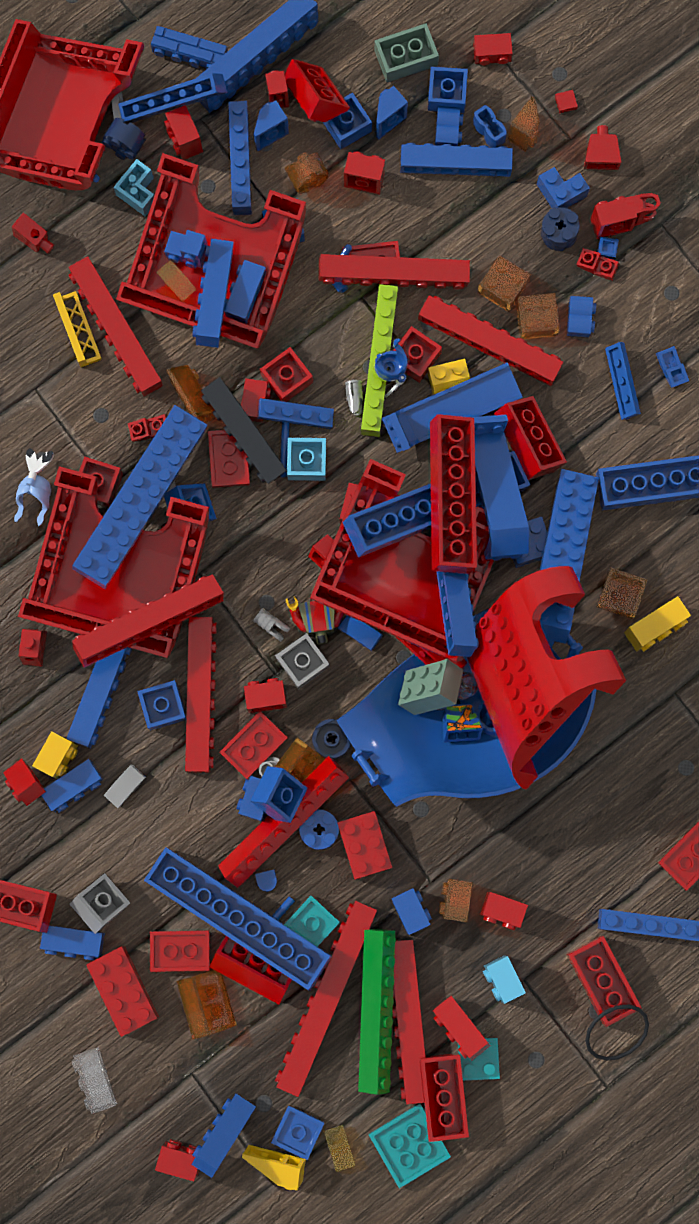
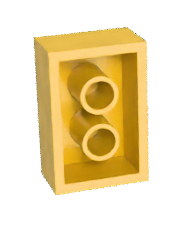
(658, 625)

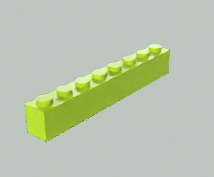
(380, 344)

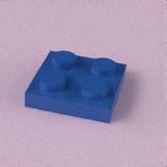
(297, 1132)

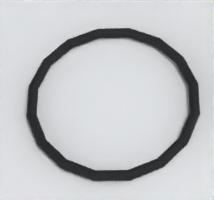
(609, 1011)

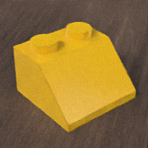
(447, 375)

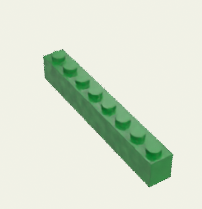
(376, 1011)

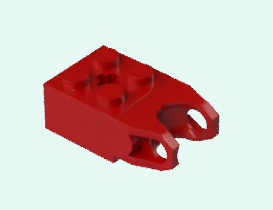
(622, 214)

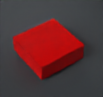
(566, 101)

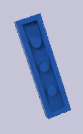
(622, 381)
(295, 413)

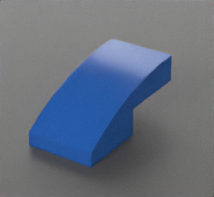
(672, 367)
(360, 632)

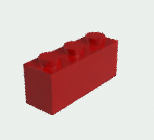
(460, 1029)

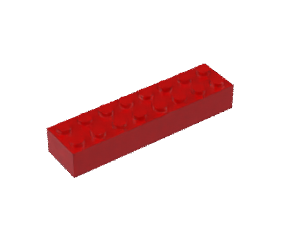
(453, 494)

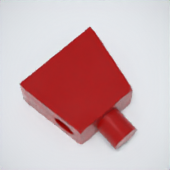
(603, 151)
(26, 228)
(32, 646)

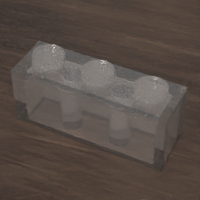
(94, 1080)

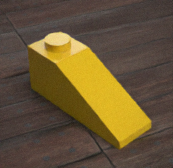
(278, 1167)

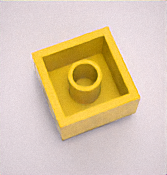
(55, 756)

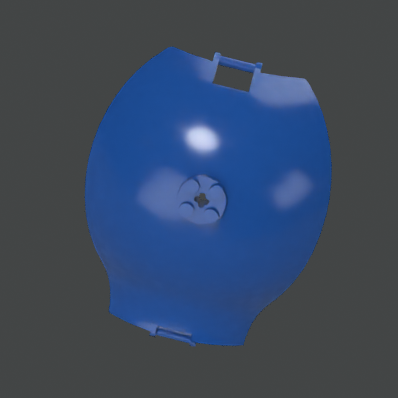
(418, 761)

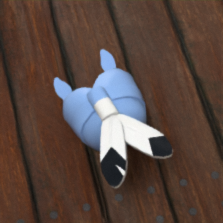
(35, 484)

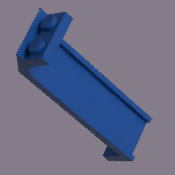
(465, 399)
(499, 490)

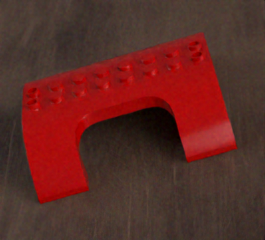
(55, 103)
(265, 243)
(154, 566)
(396, 583)
(519, 676)

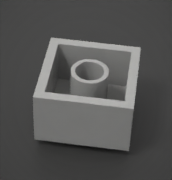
(302, 661)
(99, 903)

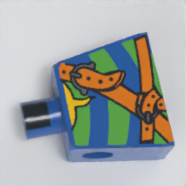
(461, 723)

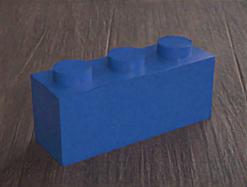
(244, 291)
(72, 786)
(72, 942)

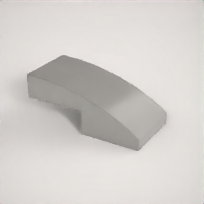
(124, 786)

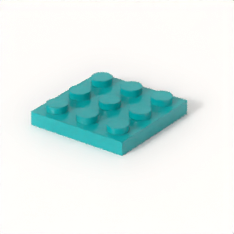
(406, 1146)

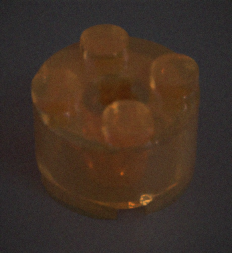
(307, 172)

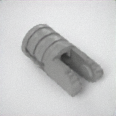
(354, 396)
(268, 621)

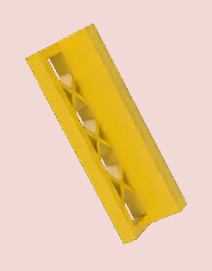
(73, 336)

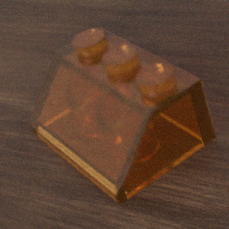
(189, 391)
(206, 1004)

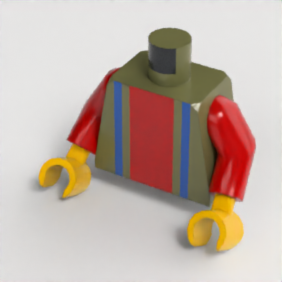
(315, 619)

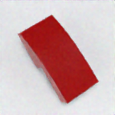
(597, 265)
(145, 428)

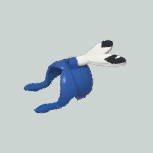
(396, 362)

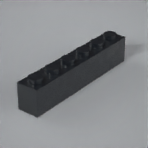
(244, 431)

